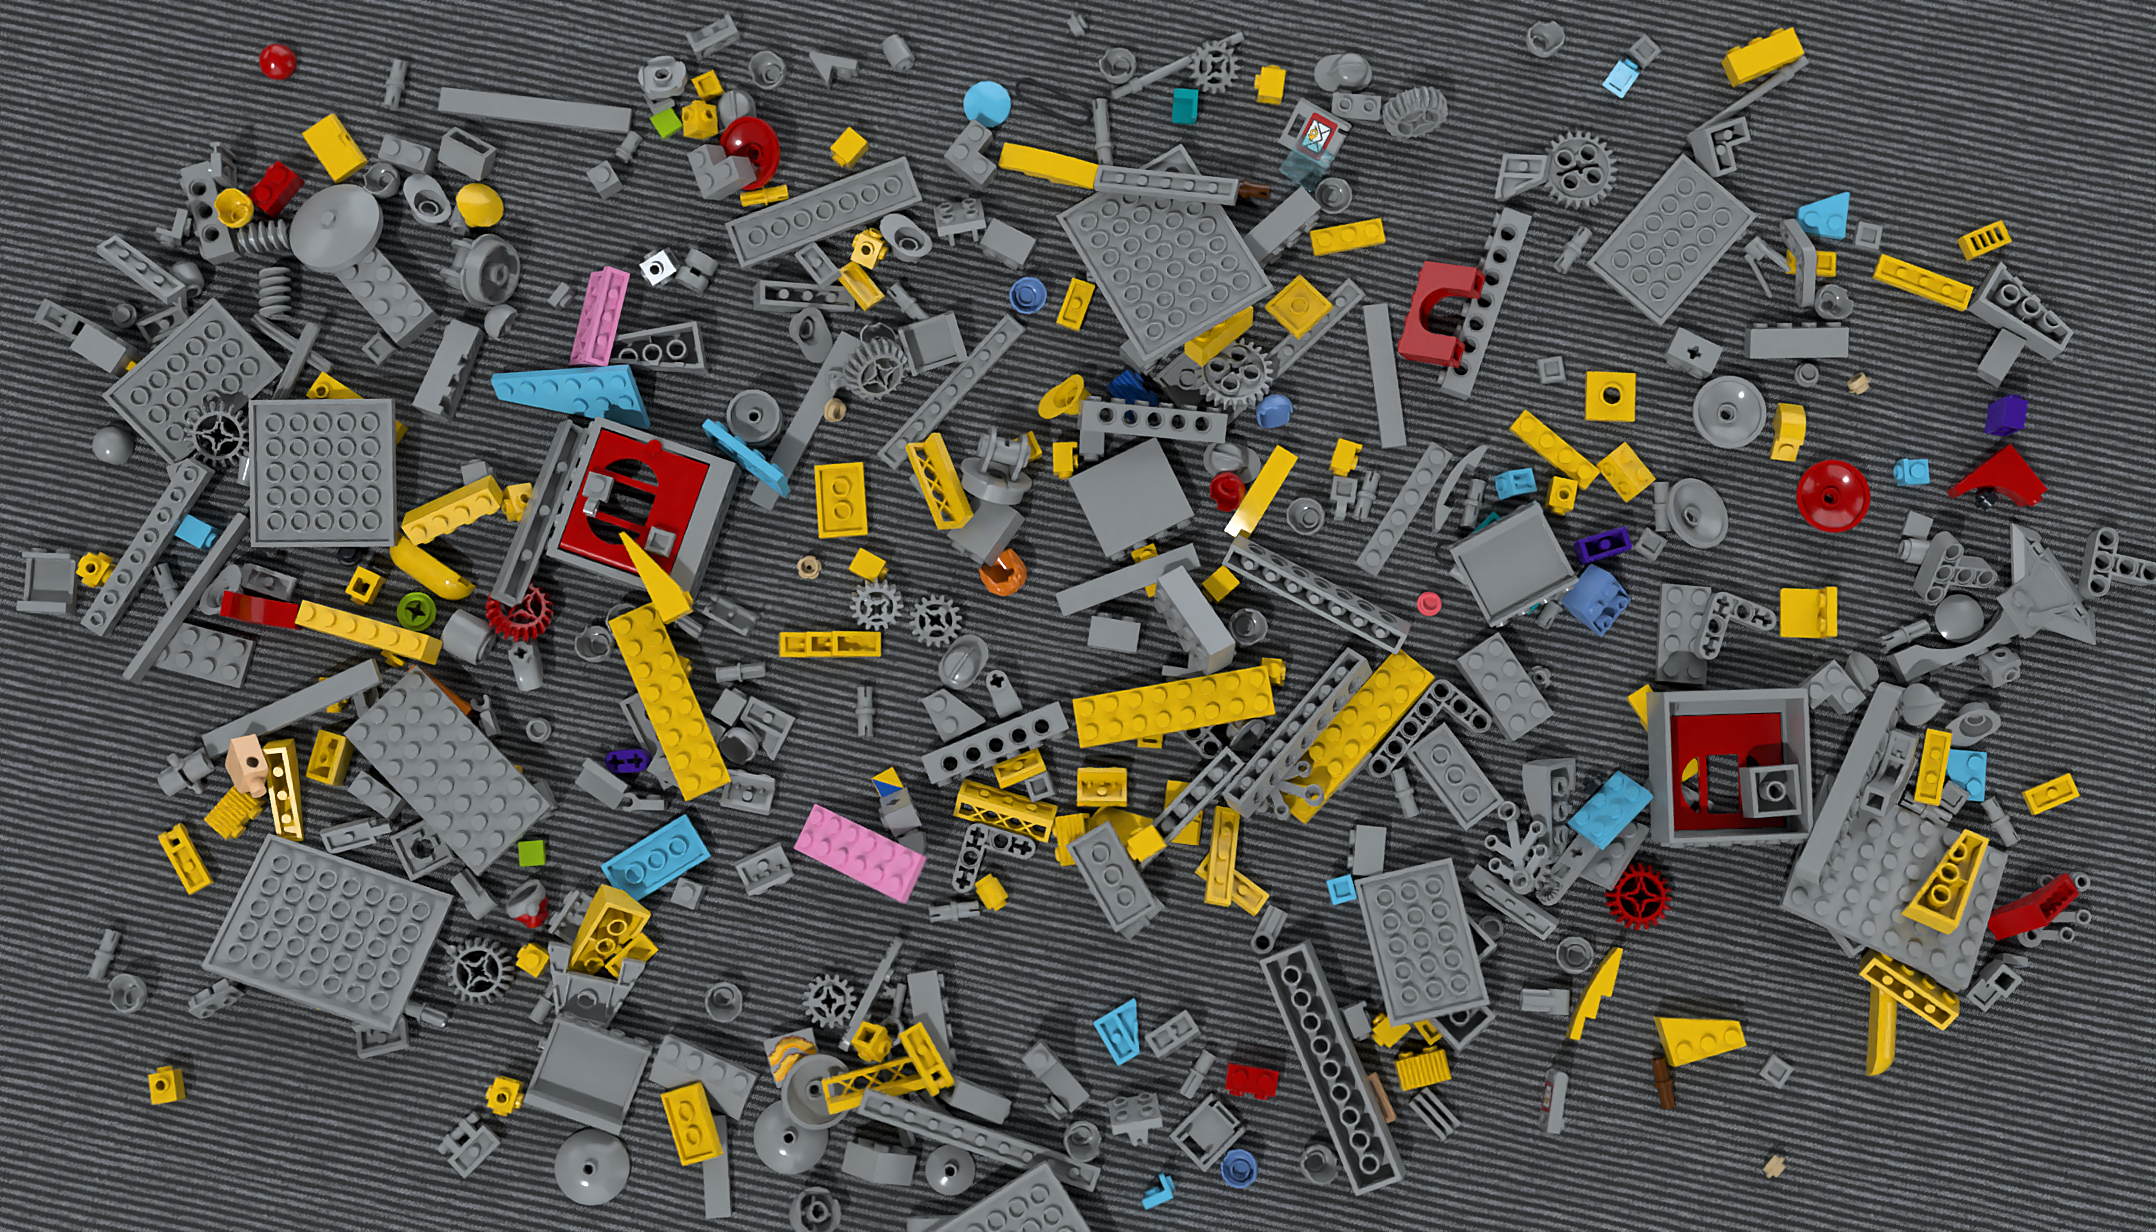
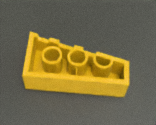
(1947, 888)

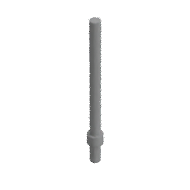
(1784, 74)
(1135, 84)

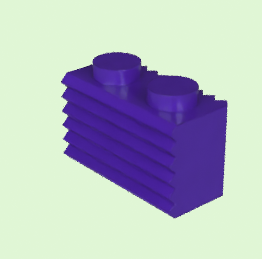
(2006, 416)
(1602, 545)

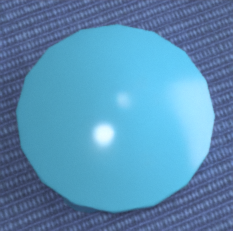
(987, 103)

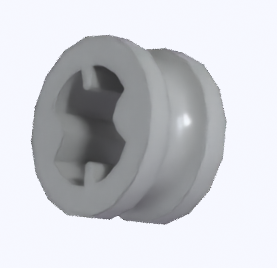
(1055, 1107)

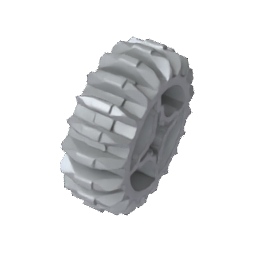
(1415, 112)
(876, 369)
(206, 433)
(470, 965)

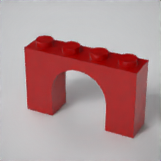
(1435, 284)

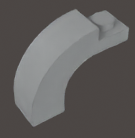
(1893, 774)

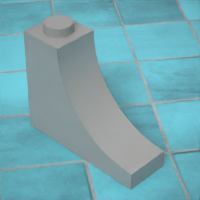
(1055, 1075)

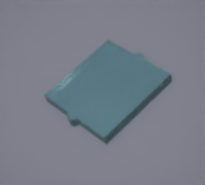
(1306, 163)

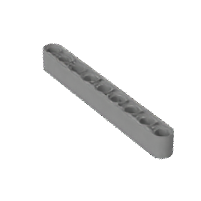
(1851, 784)

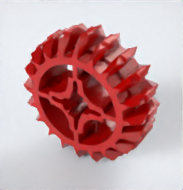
(530, 624)
(1637, 908)

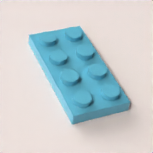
(751, 460)
(657, 859)

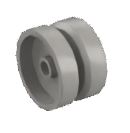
(765, 428)

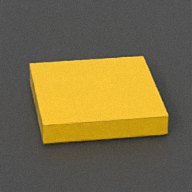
(1299, 307)

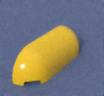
(429, 570)
(1881, 1031)

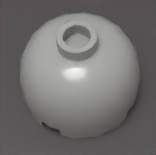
(814, 1211)

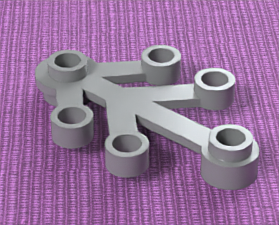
(1305, 793)
(1517, 851)
(2040, 934)

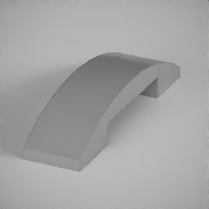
(1440, 511)

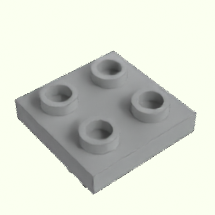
(959, 218)
(1135, 1116)

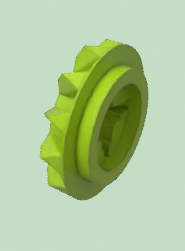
(412, 601)

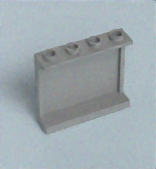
(1132, 499)
(1513, 564)
(588, 1073)

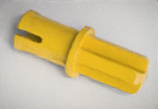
(766, 195)

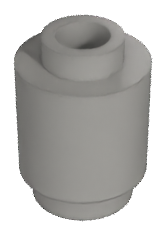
(898, 53)
(1913, 550)

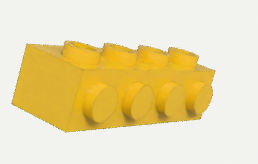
(328, 388)
(452, 510)
(1910, 988)

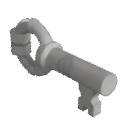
(894, 1018)

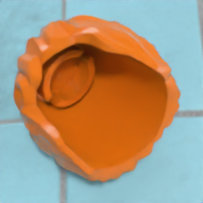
(1005, 575)

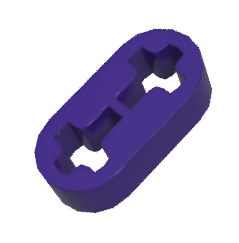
(629, 765)

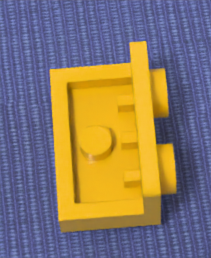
(1625, 472)
(1102, 787)

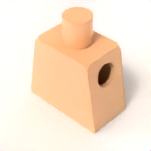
(247, 765)

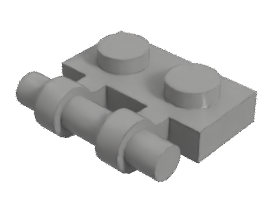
(475, 1150)

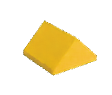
(330, 758)

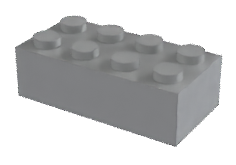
(388, 297)
(1194, 621)
(1503, 687)

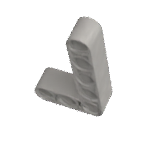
(1421, 722)

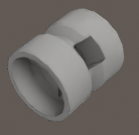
(700, 263)

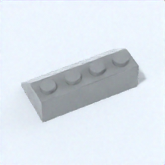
(724, 1081)

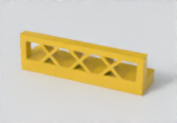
(945, 482)
(1005, 805)
(893, 1087)

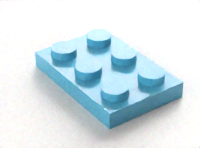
(1610, 810)

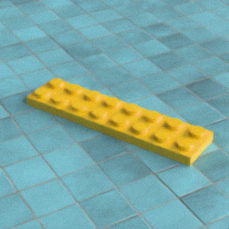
(670, 701)
(1174, 707)
(1359, 729)

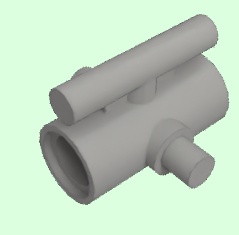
(185, 772)

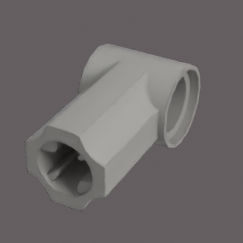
(477, 898)
(1269, 927)
(1550, 1001)

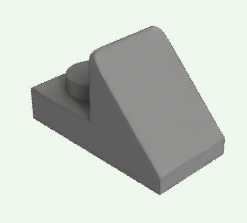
(827, 65)

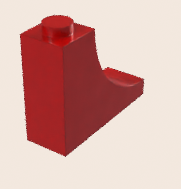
(2007, 475)
(259, 611)
(2034, 909)

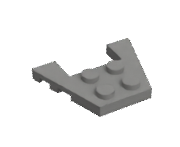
(589, 995)

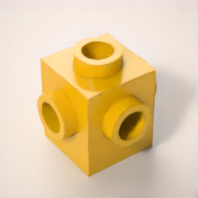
(699, 120)
(869, 248)
(516, 500)
(95, 569)
(872, 1042)
(512, 1089)

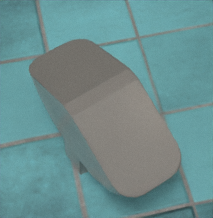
(526, 664)

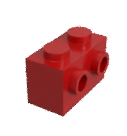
(275, 189)
(1250, 1079)

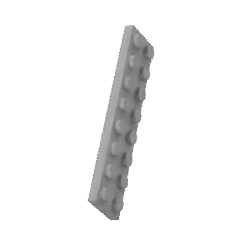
(823, 212)

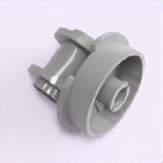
(484, 269)
(994, 480)

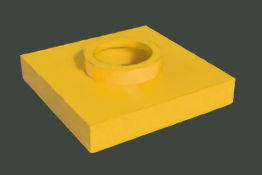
(1597, 408)

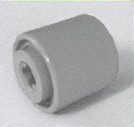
(468, 637)

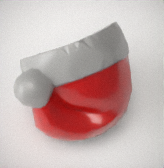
(529, 904)

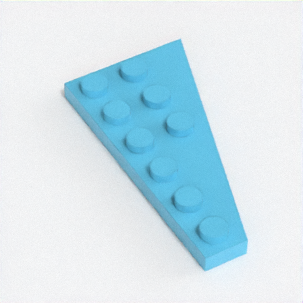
(585, 392)

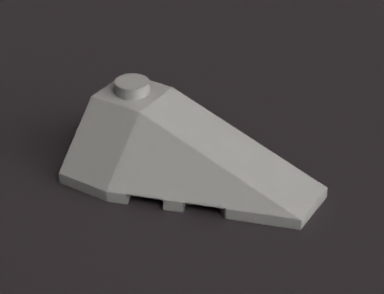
(1547, 791)

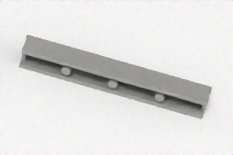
(539, 514)

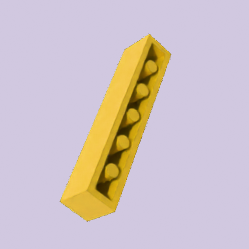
(369, 632)

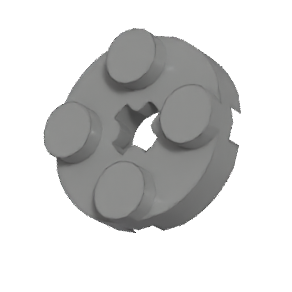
(651, 80)

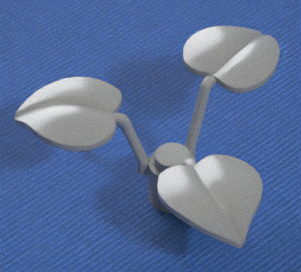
(1918, 699)

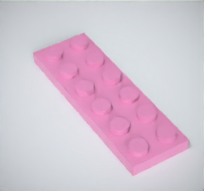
(860, 853)

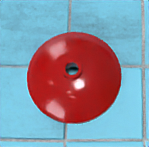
(748, 137)
(1847, 491)

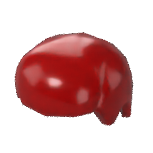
(277, 61)
(1227, 491)

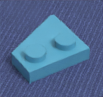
(1825, 217)
(1968, 771)
(1120, 1032)

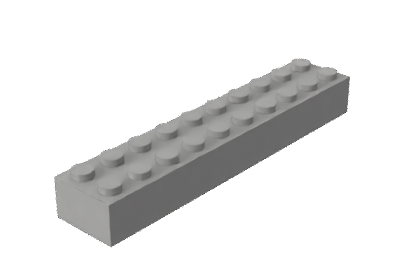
(1265, 242)
(1333, 1068)

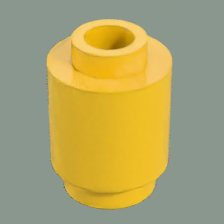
(991, 892)

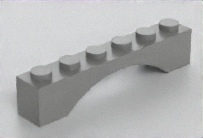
(1917, 660)

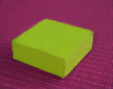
(666, 123)
(532, 853)

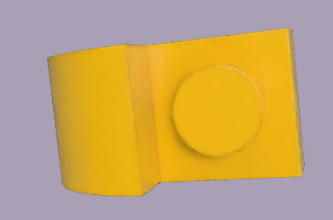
(1789, 430)

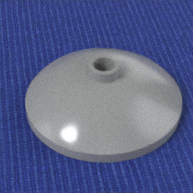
(1741, 402)
(1697, 513)
(809, 1108)
(786, 1156)
(609, 1165)

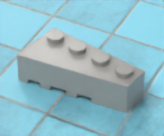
(2010, 306)
(662, 349)
(449, 371)

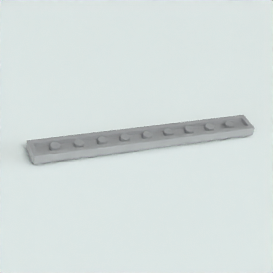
(975, 1138)

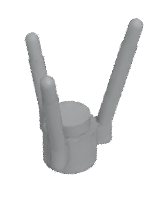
(1759, 249)

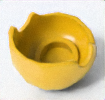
(234, 208)

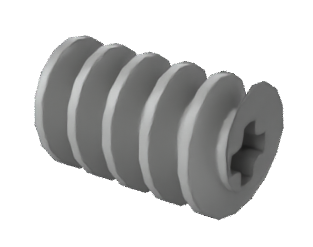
(263, 237)
(273, 293)

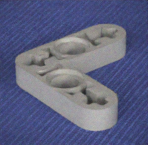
(1806, 261)
(1728, 612)
(988, 843)

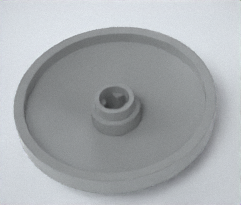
(336, 228)

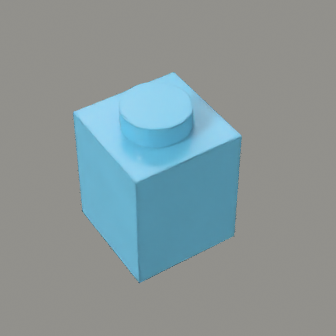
(197, 532)

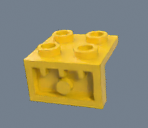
(1808, 613)

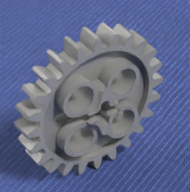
(1583, 189)
(1234, 375)

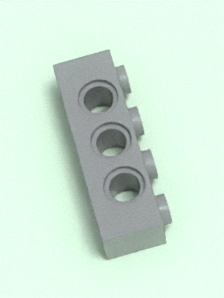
(225, 246)

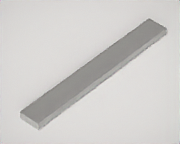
(535, 110)
(1291, 349)
(952, 390)
(806, 420)
(187, 599)
(295, 707)

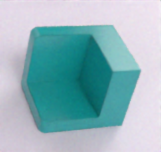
(1185, 106)

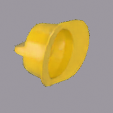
(1063, 398)

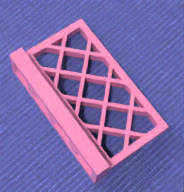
(599, 318)

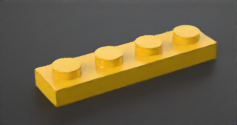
(1922, 282)
(1554, 449)
(1222, 856)

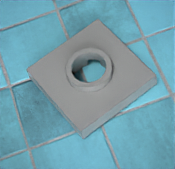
(406, 848)

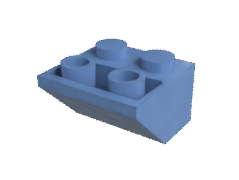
(1596, 599)

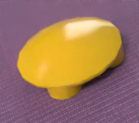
(479, 205)

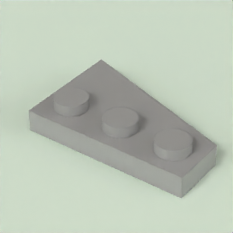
(1611, 862)

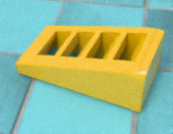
(1968, 247)

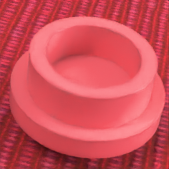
(1429, 603)

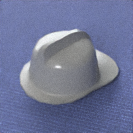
(1343, 72)
(734, 106)
(426, 200)
(907, 239)
(811, 334)
(1232, 458)
(227, 580)
(963, 661)
(1972, 724)
(1244, 733)

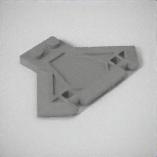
(2043, 592)

